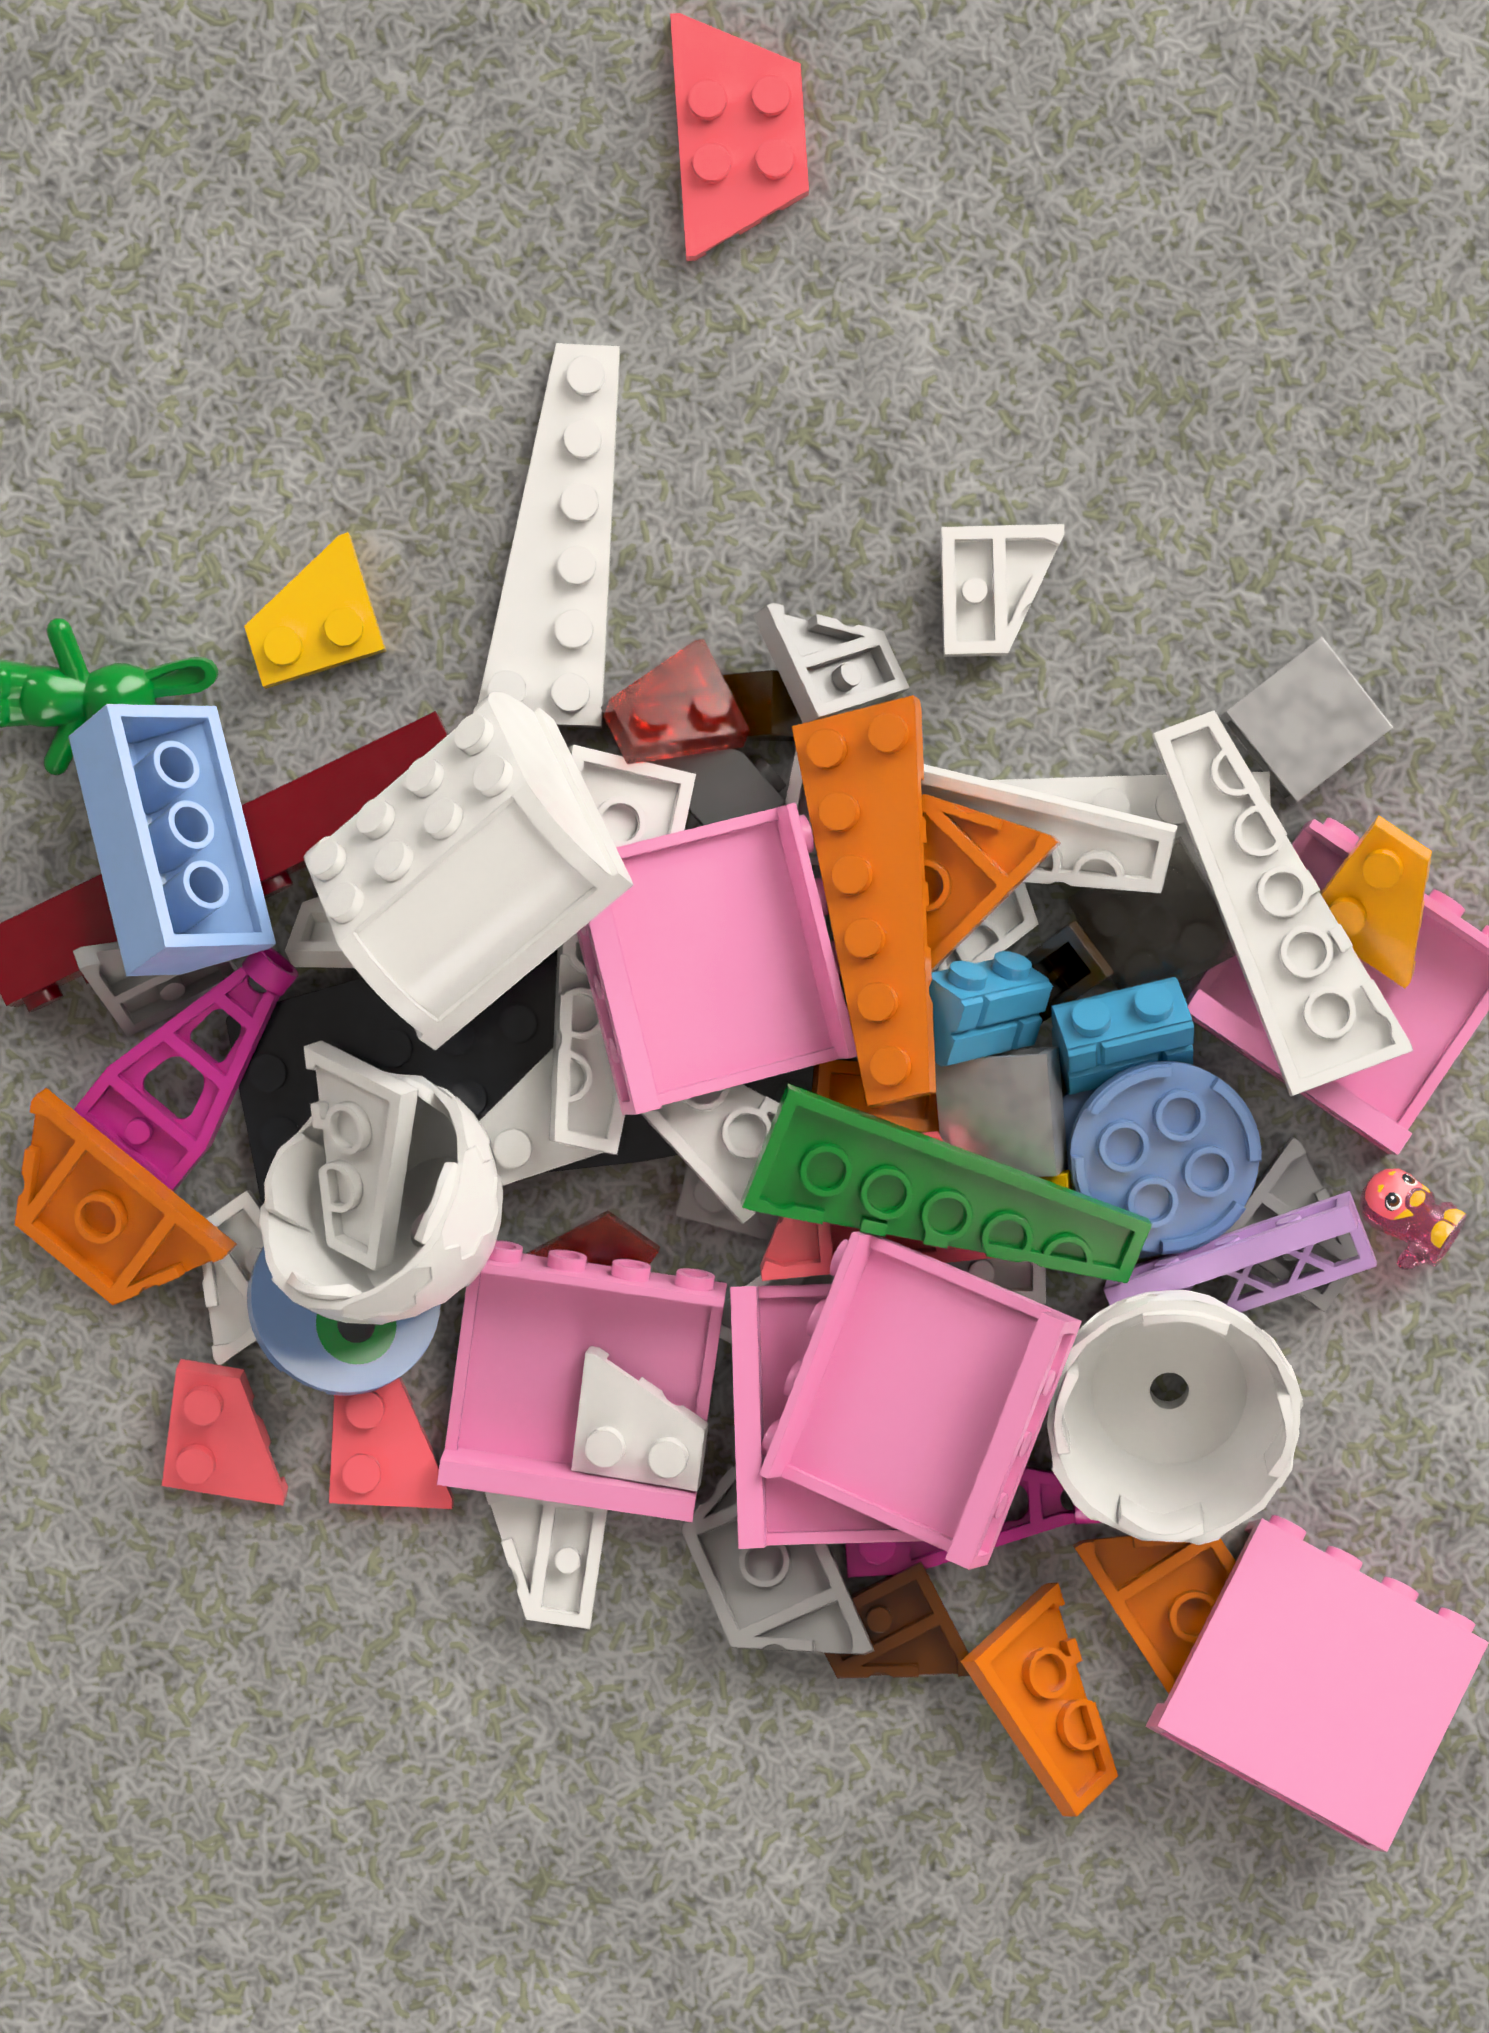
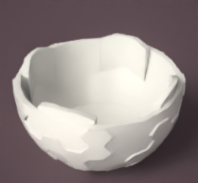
(443, 1226)
(1183, 1463)

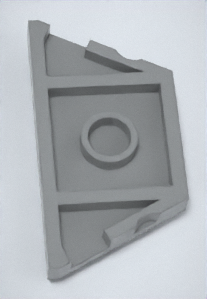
(773, 1593)

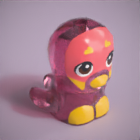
(1407, 1210)

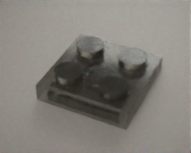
(1156, 933)

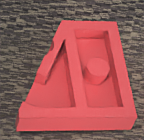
(218, 1438)
(383, 1453)

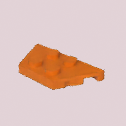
(972, 868)
(105, 1209)
(1159, 1592)

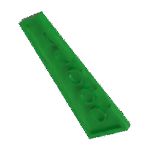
(887, 1179)

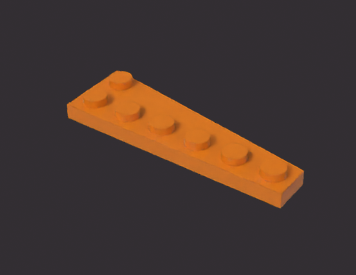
(869, 841)

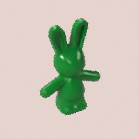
(73, 695)

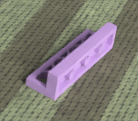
(1241, 1249)

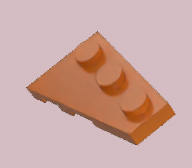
(1038, 1695)

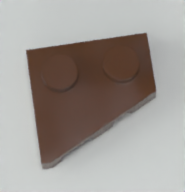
(906, 1629)

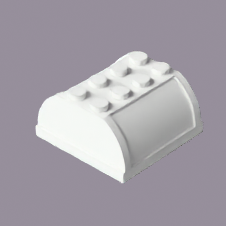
(468, 868)

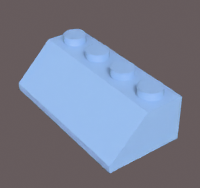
(170, 838)

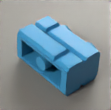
(986, 1007)
(1121, 1031)

